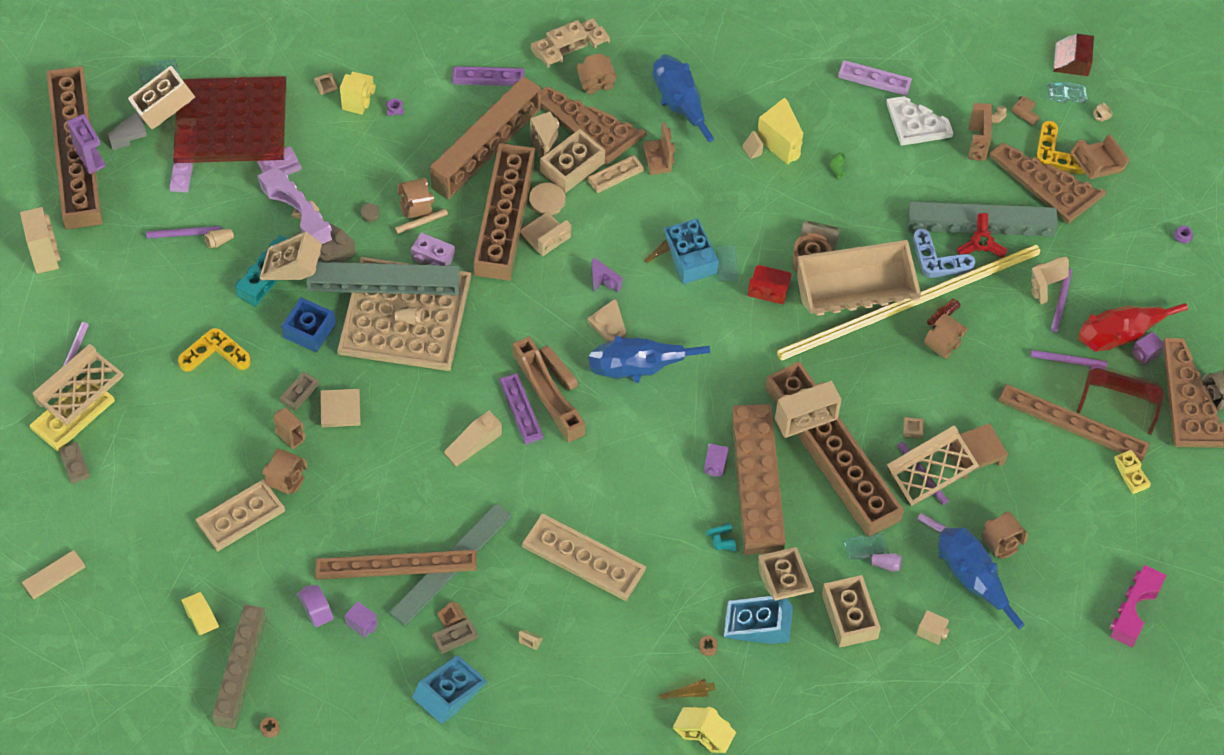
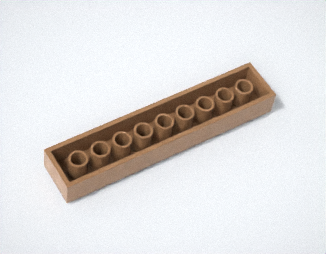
(76, 186)
(841, 460)

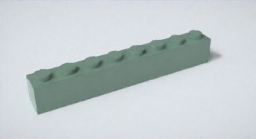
(1001, 219)
(385, 278)

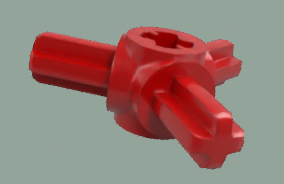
(989, 243)

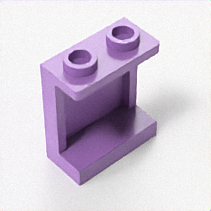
(85, 143)

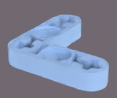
(933, 261)

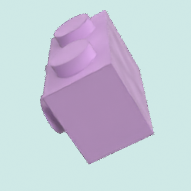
(432, 251)

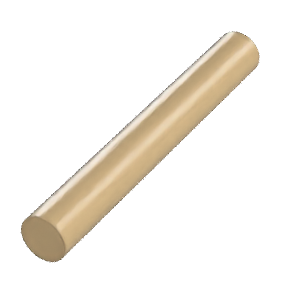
(420, 221)

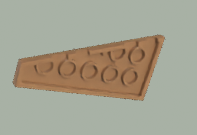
(602, 127)
(1048, 183)
(1191, 406)

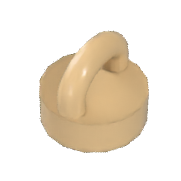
(1104, 110)

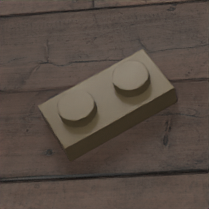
(299, 391)
(74, 463)
(455, 636)

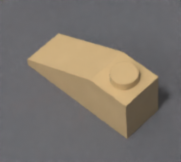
(474, 438)

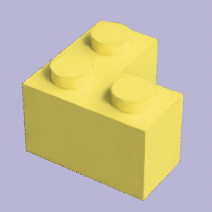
(356, 92)
(705, 726)

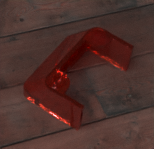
(1127, 384)

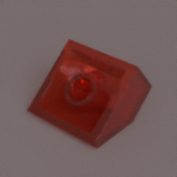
(1074, 55)

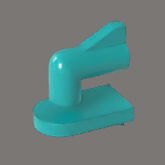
(728, 544)

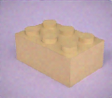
(161, 97)
(572, 160)
(40, 240)
(808, 408)
(850, 611)

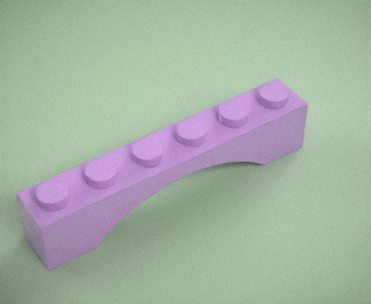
(278, 187)

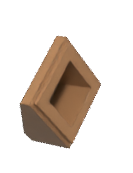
(451, 614)

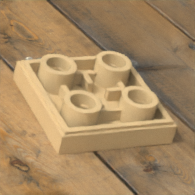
(340, 408)

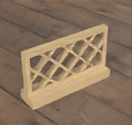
(64, 378)
(928, 449)

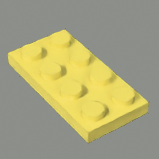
(59, 434)

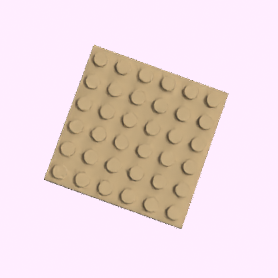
(375, 335)

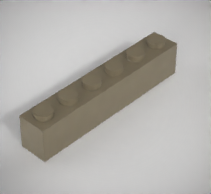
(239, 666)

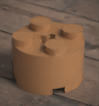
(596, 73)
(415, 198)
(807, 245)
(945, 336)
(285, 472)
(1004, 535)

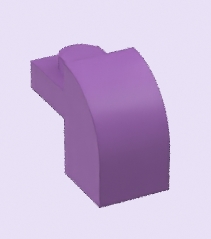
(315, 605)

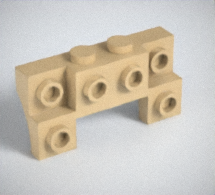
(567, 40)

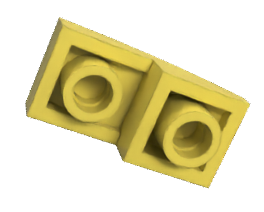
(1131, 471)
(200, 613)

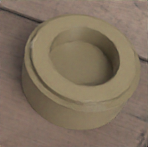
(370, 212)

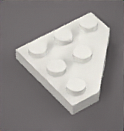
(916, 122)

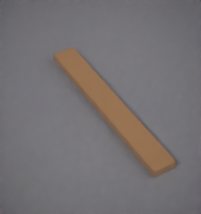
(1072, 422)
(396, 564)

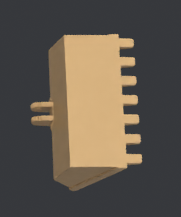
(857, 277)

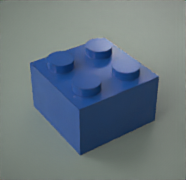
(308, 324)

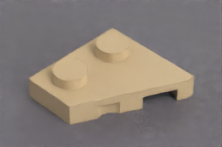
(608, 322)

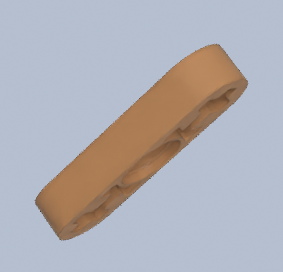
(558, 368)

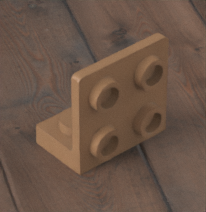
(660, 152)

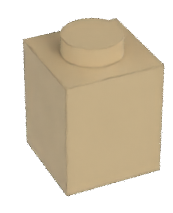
(933, 627)

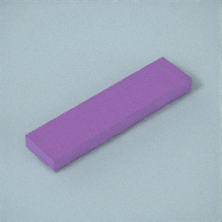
(487, 76)
(521, 408)

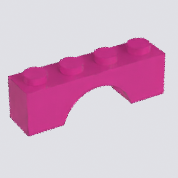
(1129, 625)

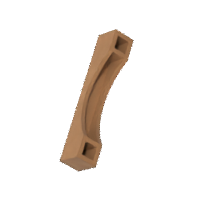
(561, 411)

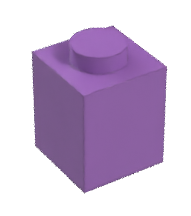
(1148, 348)
(716, 460)
(361, 619)

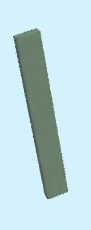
(435, 582)

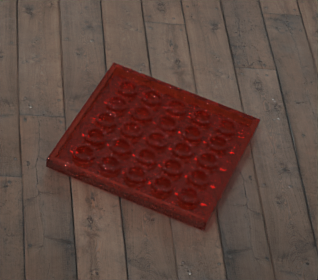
(232, 120)

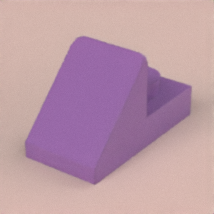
(605, 275)

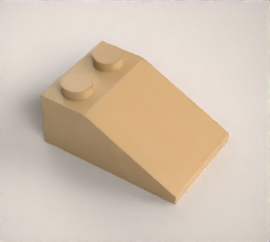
(292, 258)
(784, 574)

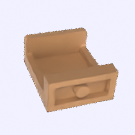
(980, 121)
(1100, 158)
(983, 445)

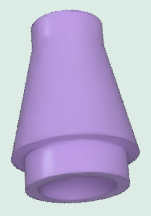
(889, 561)

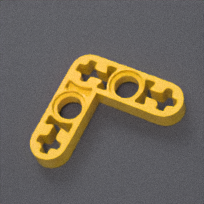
(1053, 156)
(212, 346)

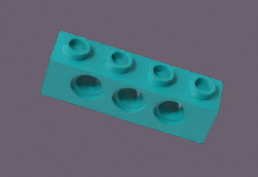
(255, 292)

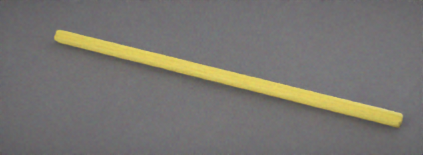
(894, 307)

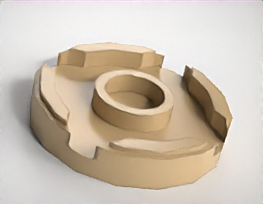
(547, 198)

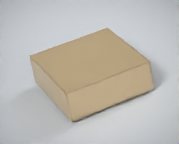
(913, 427)

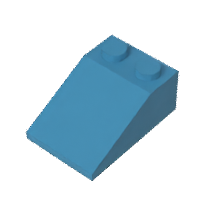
(759, 620)
(448, 688)

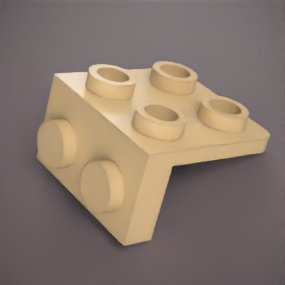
(546, 233)
(1047, 274)

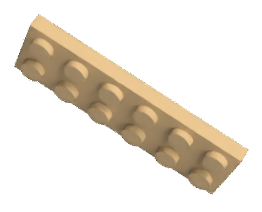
(584, 557)

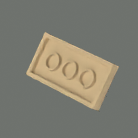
(240, 515)

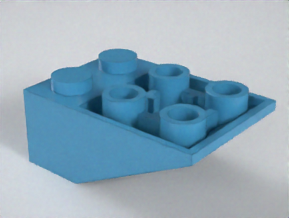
(691, 251)

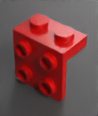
(769, 284)

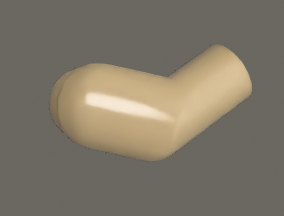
(999, 115)

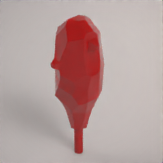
(1122, 325)

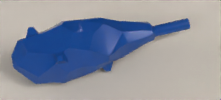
(680, 91)
(637, 357)
(974, 568)

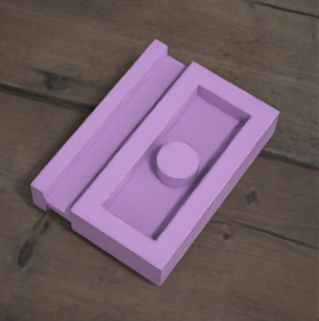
(288, 165)

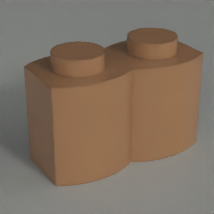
(289, 428)

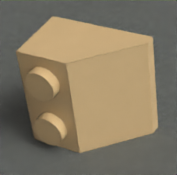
(544, 133)

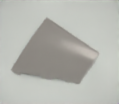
(128, 130)

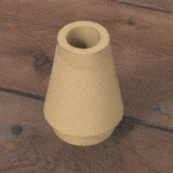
(218, 237)
(410, 315)

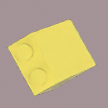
(781, 132)

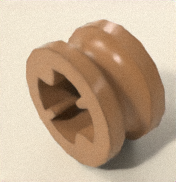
(708, 639)
(265, 723)

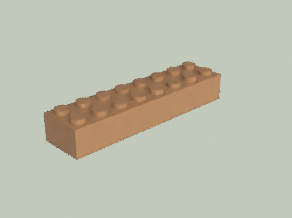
(482, 138)
(504, 212)
(757, 479)

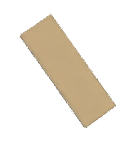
(615, 174)
(53, 574)

